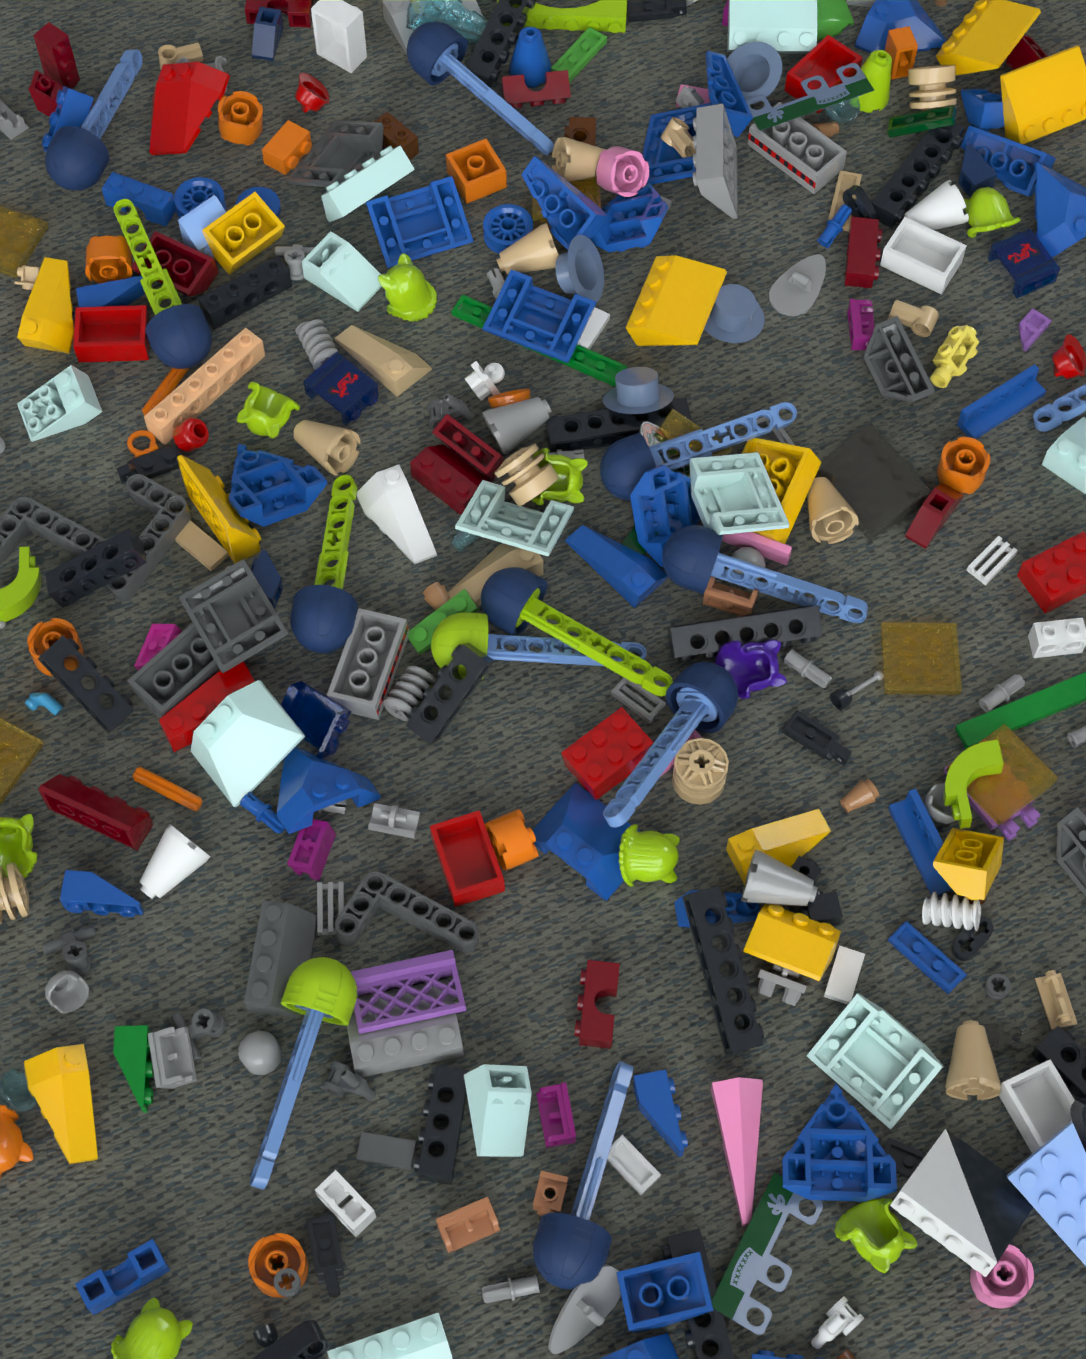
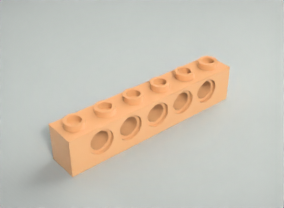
(205, 384)

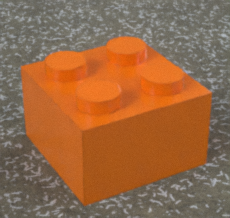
(476, 171)

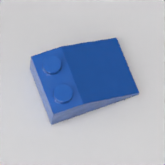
(664, 1292)

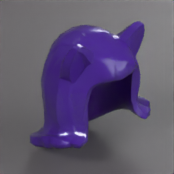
(751, 665)

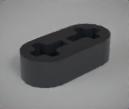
(861, 204)
(977, 942)

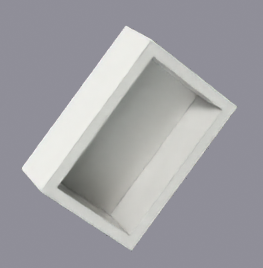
(339, 33)
(923, 255)
(1037, 1103)

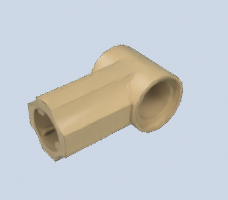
(170, 54)
(677, 136)
(919, 319)

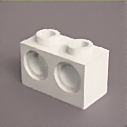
(1057, 637)
(345, 1203)

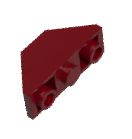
(44, 92)
(933, 514)

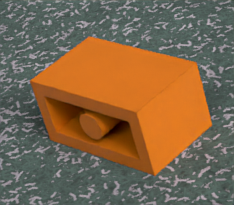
(902, 49)
(287, 147)

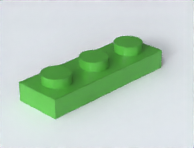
(580, 53)
(422, 633)

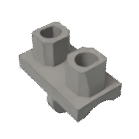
(394, 820)
(769, 980)

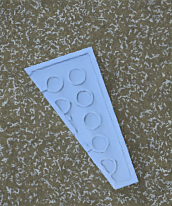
(1056, 1186)

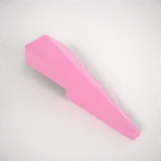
(738, 1114)

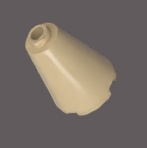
(575, 159)
(530, 253)
(328, 445)
(829, 512)
(972, 1065)

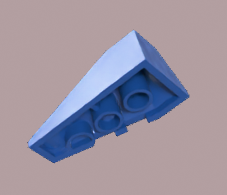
(725, 90)
(983, 108)
(1010, 159)
(562, 204)
(623, 568)

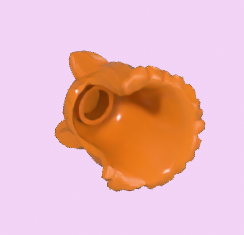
(11, 1141)

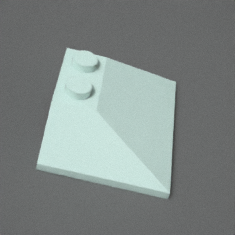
(735, 494)
(513, 525)
(244, 740)
(875, 1059)

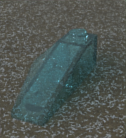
(450, 12)

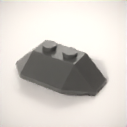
(895, 363)
(1072, 847)

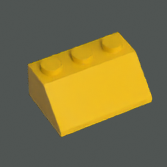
(243, 233)
(969, 862)
(792, 941)

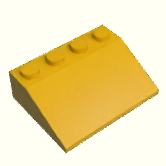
(987, 35)
(1044, 96)
(675, 302)
(791, 474)
(213, 504)

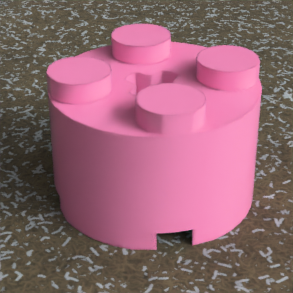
(622, 171)
(1005, 1293)

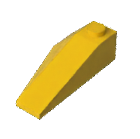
(48, 313)
(780, 839)
(63, 1092)

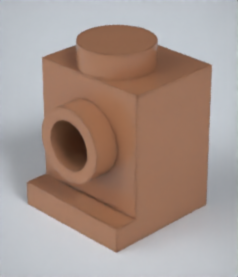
(554, 1183)

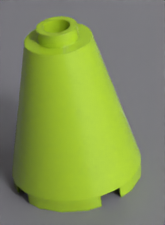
(878, 72)

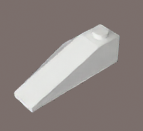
(392, 507)

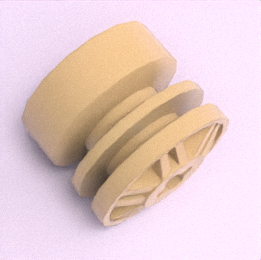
(932, 86)
(526, 474)
(696, 783)
(13, 893)

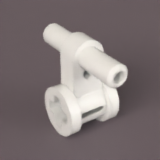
(841, 1319)

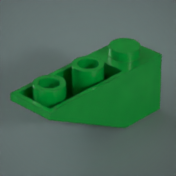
(134, 1057)

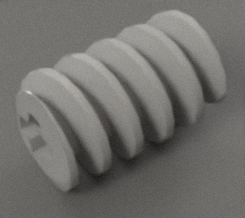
(316, 341)
(407, 691)

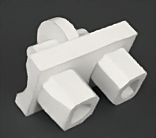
(483, 381)

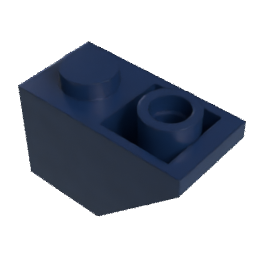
(267, 33)
(975, 172)
(267, 577)

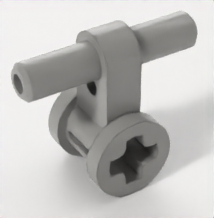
(293, 258)

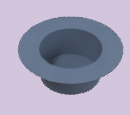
(756, 69)
(581, 269)
(735, 315)
(637, 392)

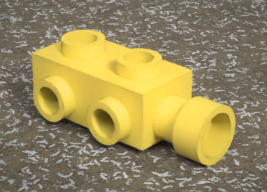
(954, 354)

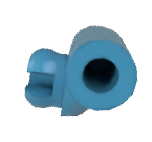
(43, 699)

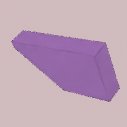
(1032, 327)

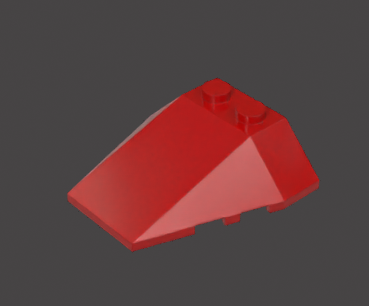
(181, 104)

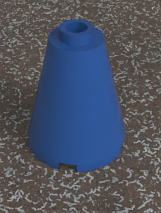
(530, 57)

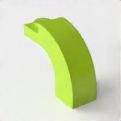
(23, 590)
(971, 764)

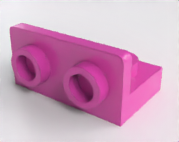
(157, 638)

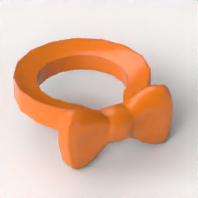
(153, 446)

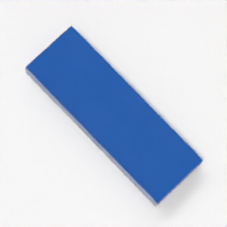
(927, 957)

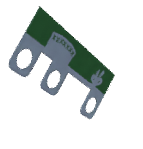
(815, 101)
(754, 1257)

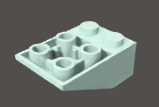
(341, 271)
(60, 404)
(499, 1108)

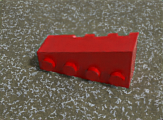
(185, 717)

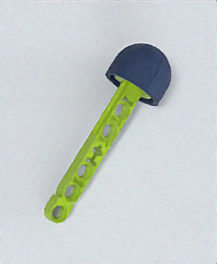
(175, 332)
(515, 599)
(323, 613)

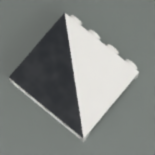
(963, 1202)

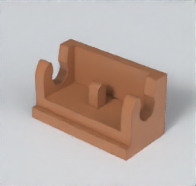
(729, 598)
(467, 1224)

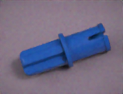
(834, 226)
(262, 812)

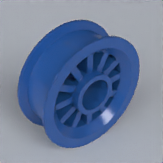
(195, 192)
(505, 226)

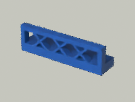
(1001, 403)
(920, 838)

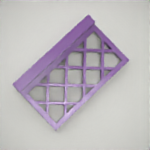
(403, 976)

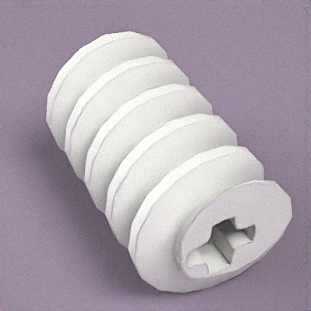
(951, 912)

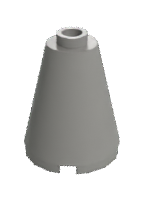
(516, 421)
(776, 883)

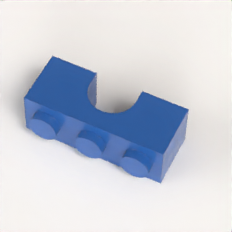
(154, 202)
(110, 1286)

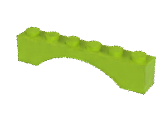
(601, 16)

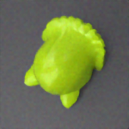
(988, 211)
(408, 291)
(266, 410)
(570, 481)
(17, 844)
(647, 856)
(874, 1233)
(152, 1334)

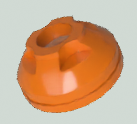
(509, 397)

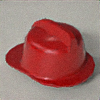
(311, 93)
(1069, 359)

